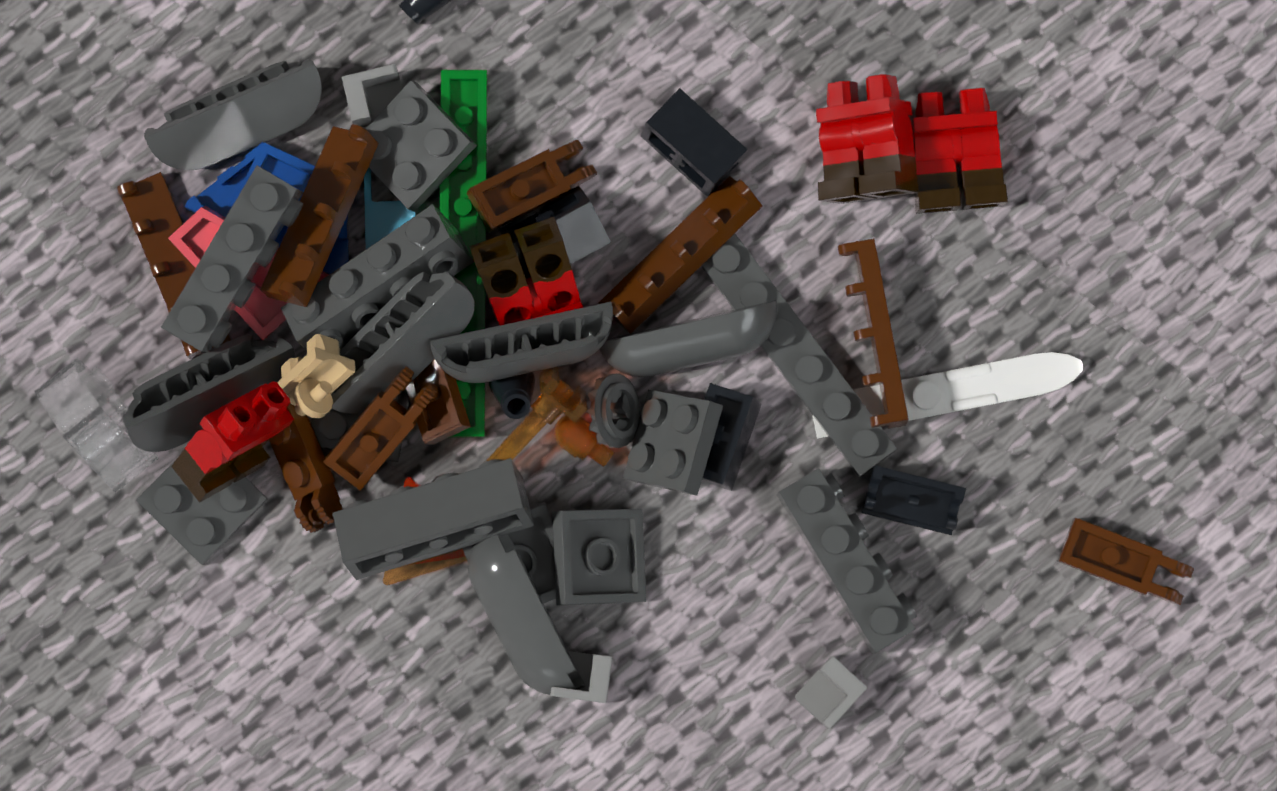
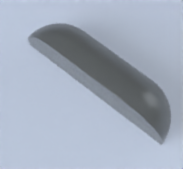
(236, 116)
(401, 336)
(691, 341)
(525, 345)
(174, 403)
(520, 616)

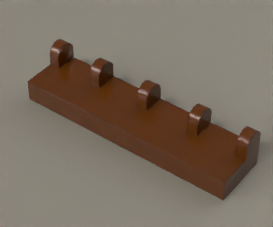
(323, 213)
(154, 221)
(682, 253)
(878, 332)

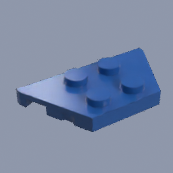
(296, 172)

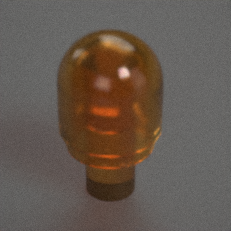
(580, 441)

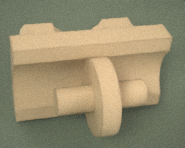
(316, 376)

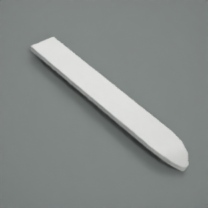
(976, 385)

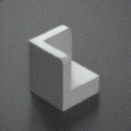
(371, 92)
(595, 674)
(830, 692)

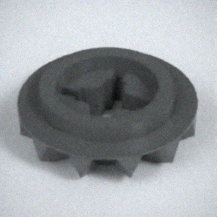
(617, 398)

